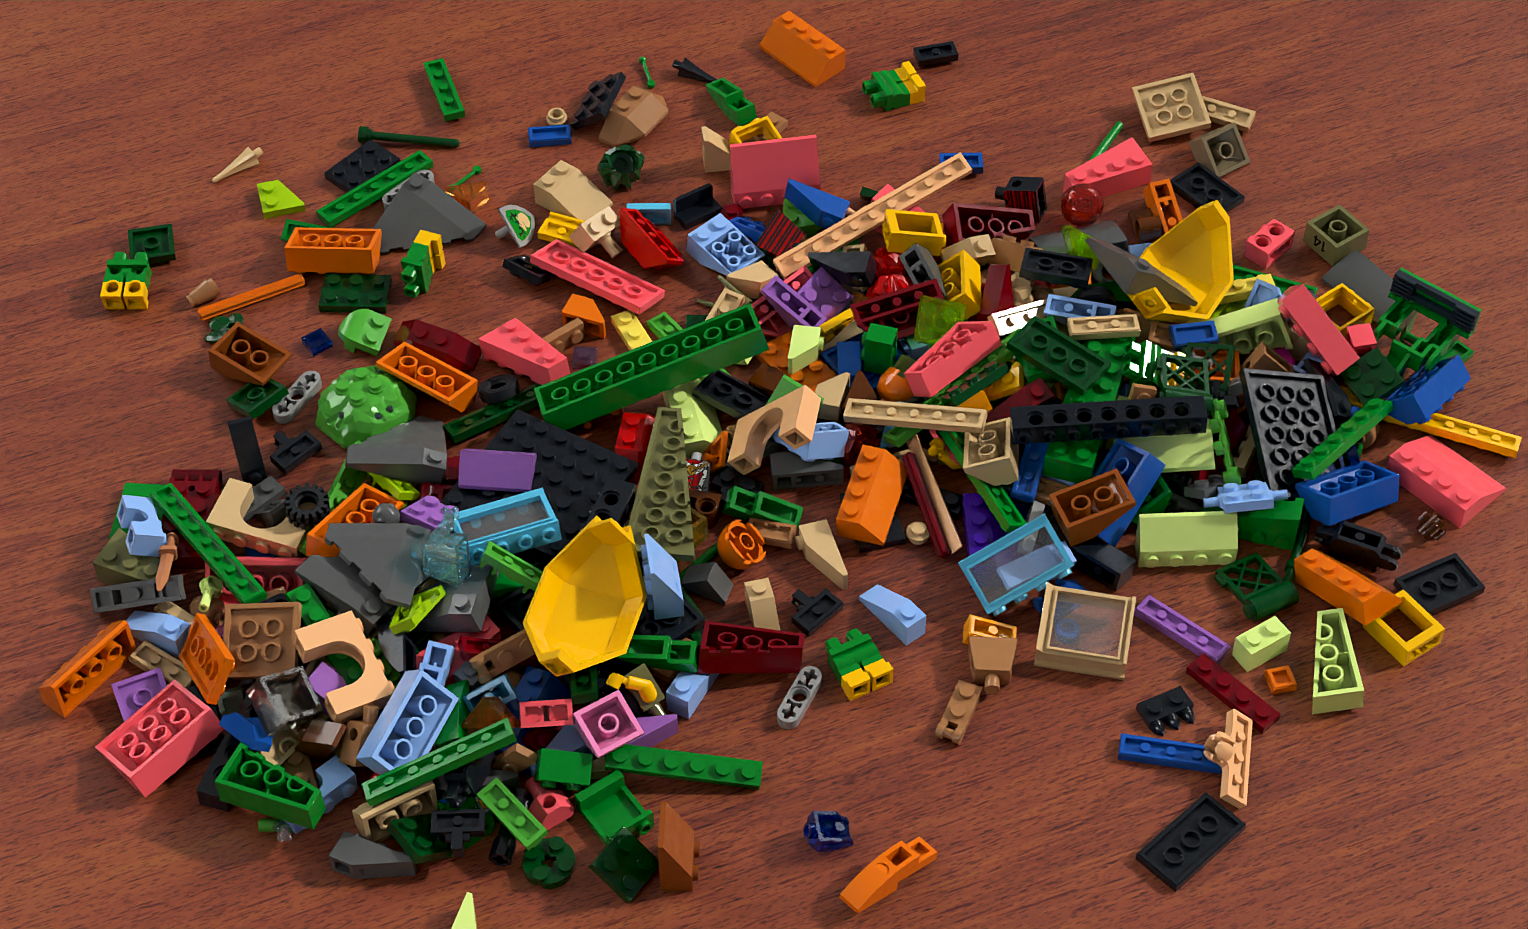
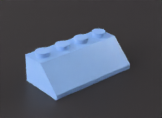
(407, 722)

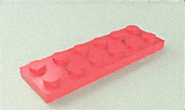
(597, 276)

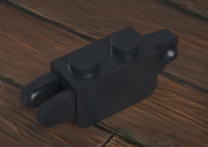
(1359, 546)
(467, 780)

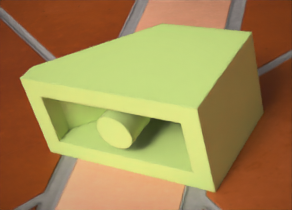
(804, 347)

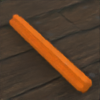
(250, 297)

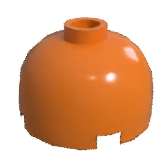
(893, 387)
(740, 545)

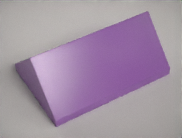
(496, 470)

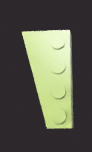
(1252, 325)
(1335, 670)

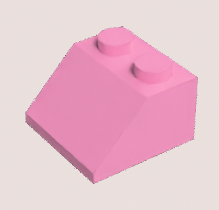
(607, 724)

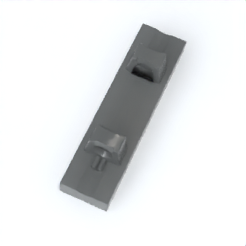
(136, 594)

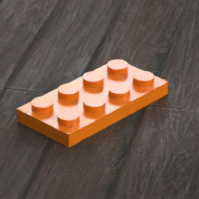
(778, 357)
(206, 659)

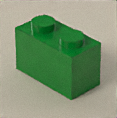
(879, 348)
(563, 768)

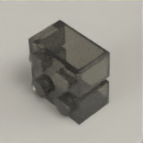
(286, 704)

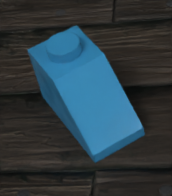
(498, 687)

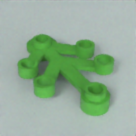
(1221, 447)

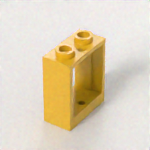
(753, 129)
(907, 228)
(1347, 299)
(1407, 651)

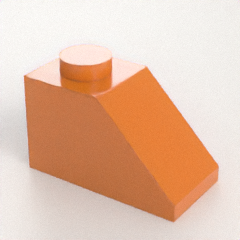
(587, 312)

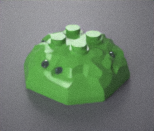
(364, 405)

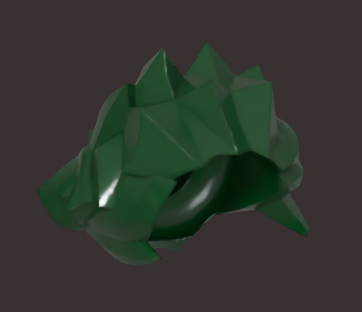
(621, 166)

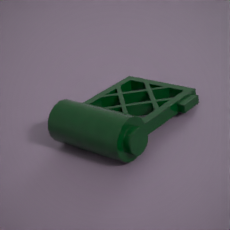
(1215, 348)
(1184, 387)
(1266, 598)

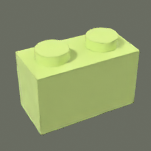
(1261, 643)

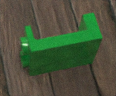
(610, 806)

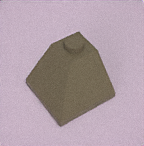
(1220, 150)

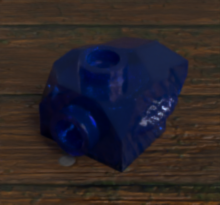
(827, 831)

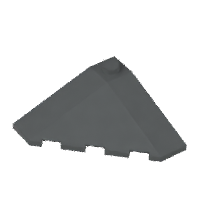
(427, 208)
(1137, 274)
(405, 452)
(382, 555)
(347, 591)
(462, 606)

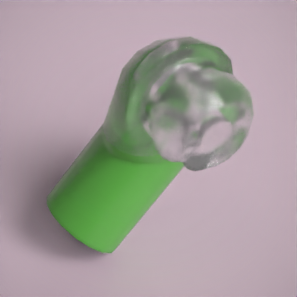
(276, 825)

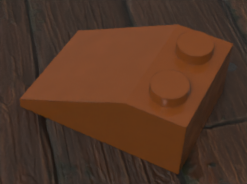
(247, 356)
(1091, 506)
(676, 851)

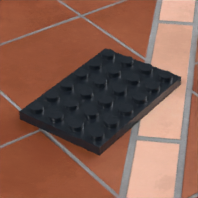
(1287, 421)

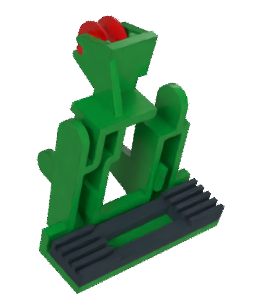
(1417, 295)

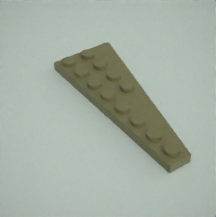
(663, 490)

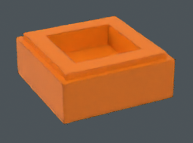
(1280, 680)

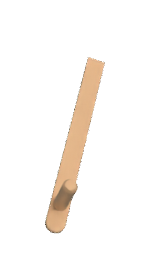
(940, 506)

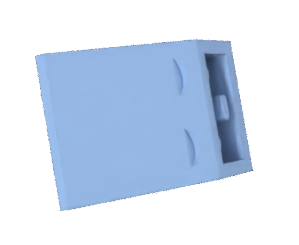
(722, 246)
(827, 442)
(661, 581)

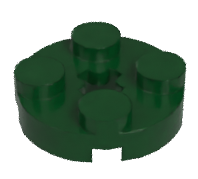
(562, 868)

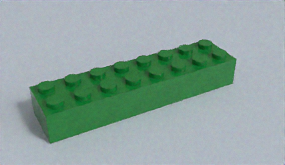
(1078, 459)

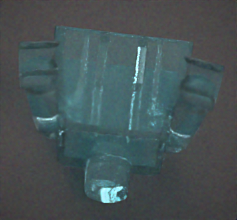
(445, 553)

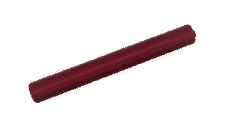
(926, 505)

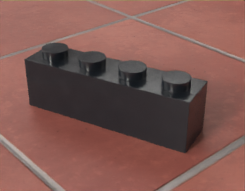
(1099, 560)

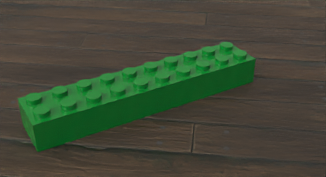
(652, 368)

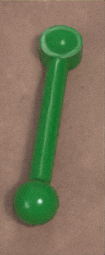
(650, 83)
(476, 170)

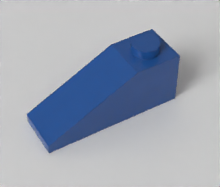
(817, 205)

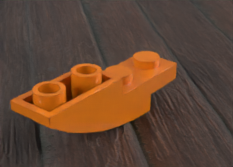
(885, 872)

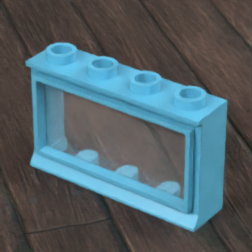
(511, 523)
(1016, 565)

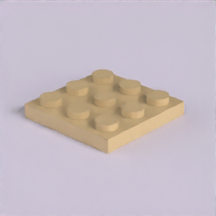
(1171, 107)

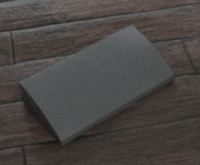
(1105, 230)
(1364, 279)

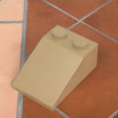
(569, 193)

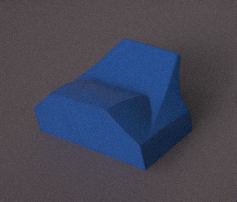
(247, 731)

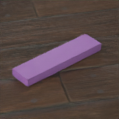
(1181, 629)

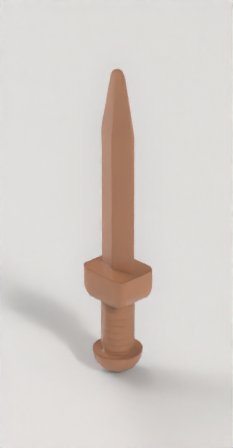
(167, 555)

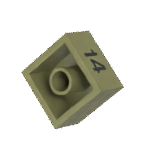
(1335, 234)

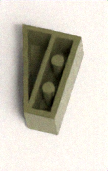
(117, 566)

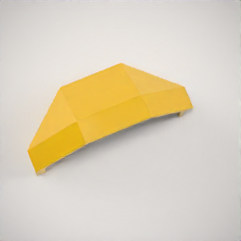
(1198, 258)
(587, 600)

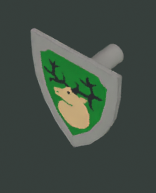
(518, 223)

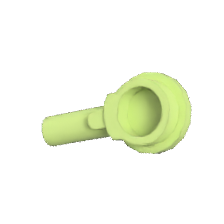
(211, 588)

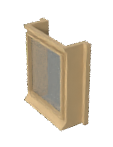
(1085, 632)

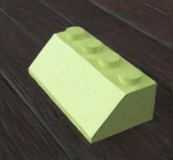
(698, 417)
(1181, 451)
(1186, 539)

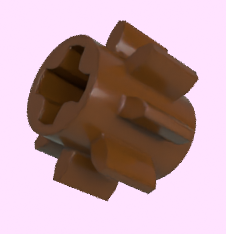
(1431, 525)

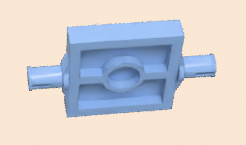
(1245, 497)

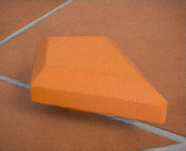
(717, 452)

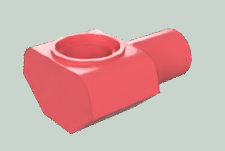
(549, 806)

